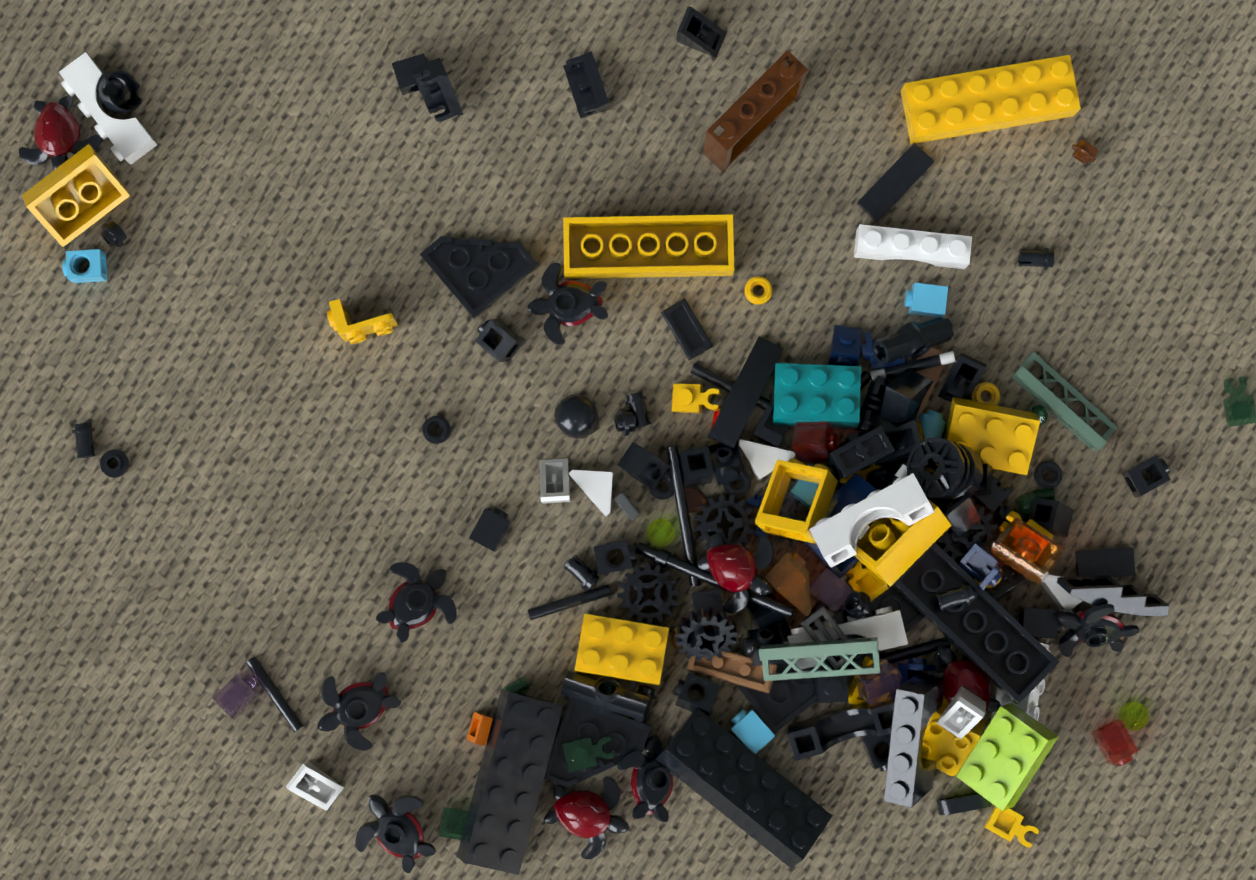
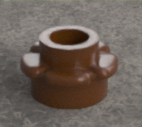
(1084, 152)

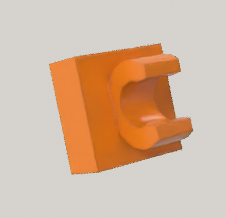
(479, 728)

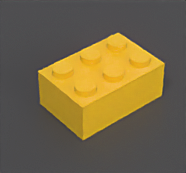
(75, 195)
(996, 433)
(893, 546)
(621, 649)

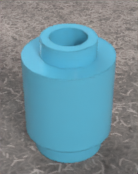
(932, 424)

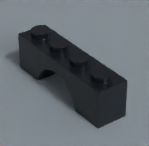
(824, 731)

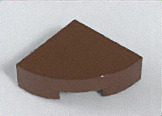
(695, 500)

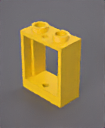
(772, 501)

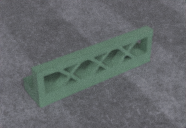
(1058, 408)
(820, 649)

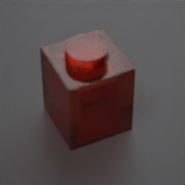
(813, 441)
(1115, 743)

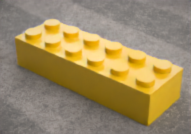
(990, 99)
(648, 246)

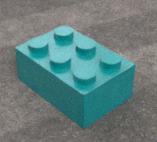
(816, 394)

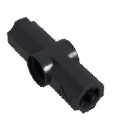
(913, 340)
(605, 695)

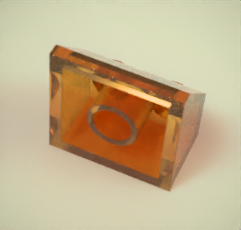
(1027, 551)
(791, 582)

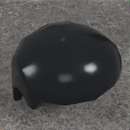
(113, 90)
(576, 416)

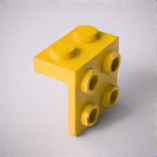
(357, 332)
(947, 748)

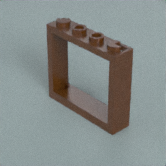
(755, 111)

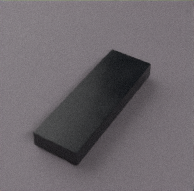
(895, 182)

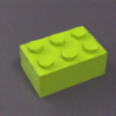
(1007, 756)

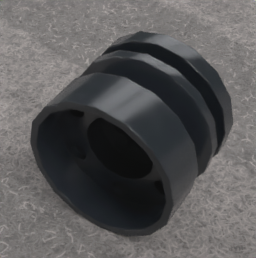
(945, 469)

